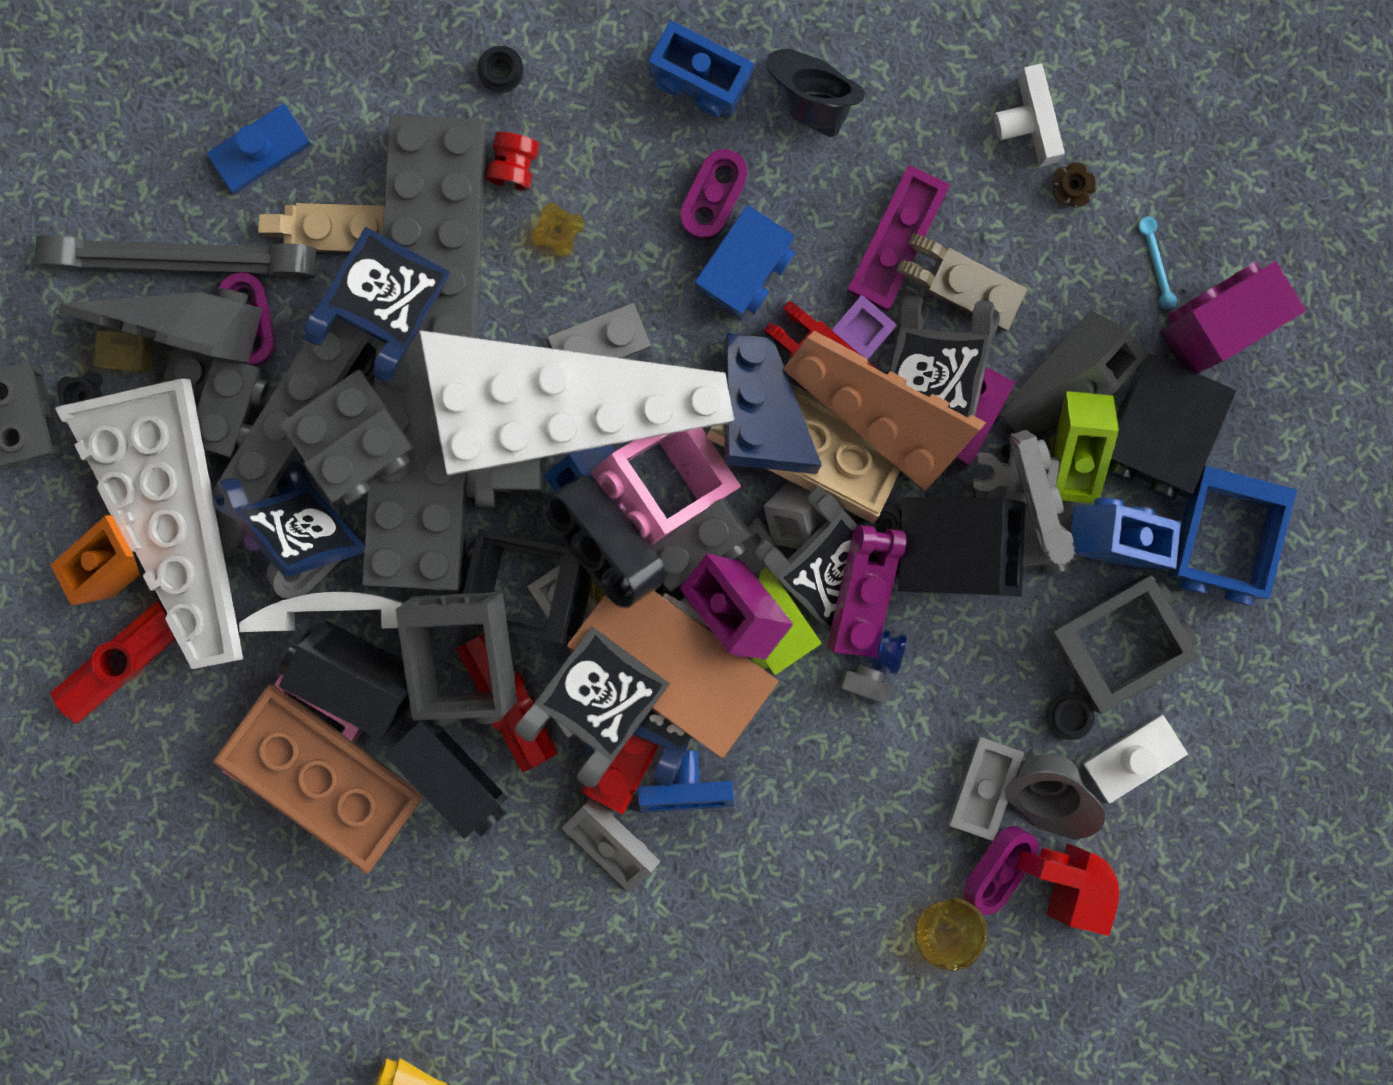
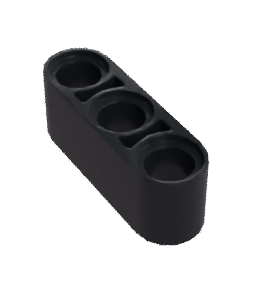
(603, 541)

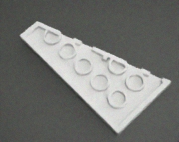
(533, 402)
(159, 490)

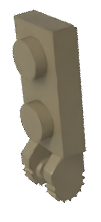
(963, 281)

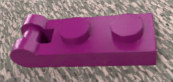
(865, 591)

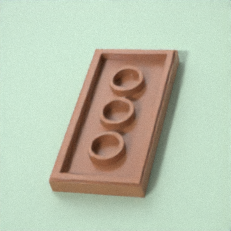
(709, 690)
(319, 778)

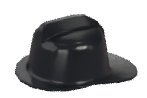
(815, 90)

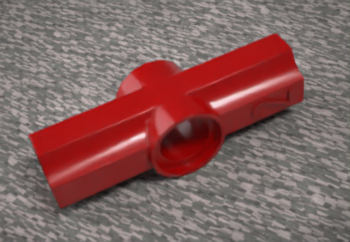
(97, 681)
(526, 753)

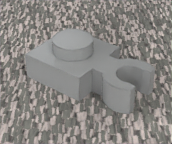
(1008, 476)

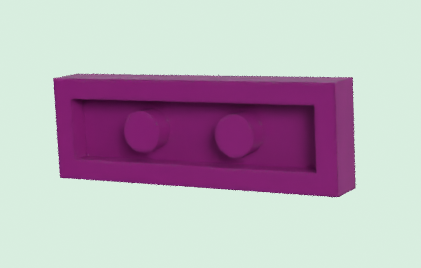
(908, 213)

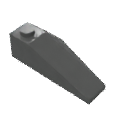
(193, 321)

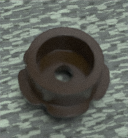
(1073, 172)

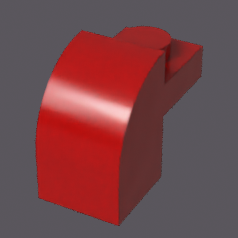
(1083, 889)

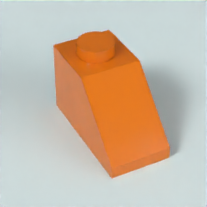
(96, 564)

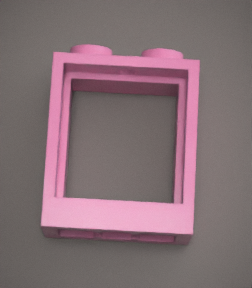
(695, 461)

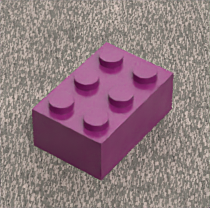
(1231, 316)

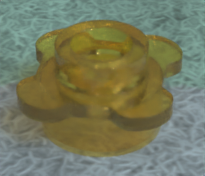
(552, 217)

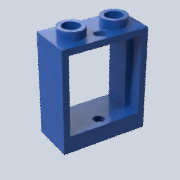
(1280, 504)

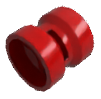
(512, 160)

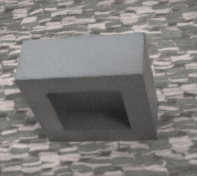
(866, 683)

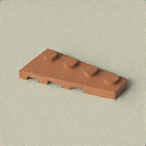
(898, 421)

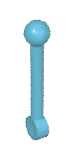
(1147, 227)

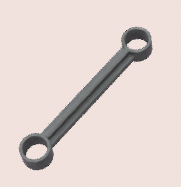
(75, 254)

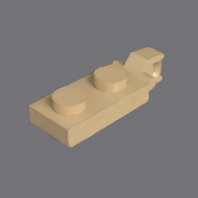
(323, 226)

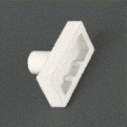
(1034, 117)
(1134, 758)

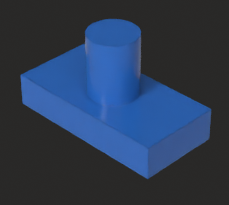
(258, 148)
(686, 791)

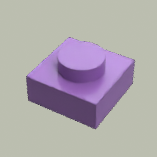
(864, 327)

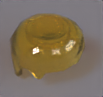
(947, 948)

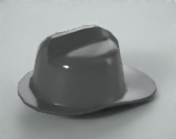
(1053, 796)

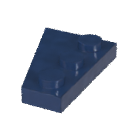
(766, 414)

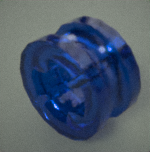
(890, 652)

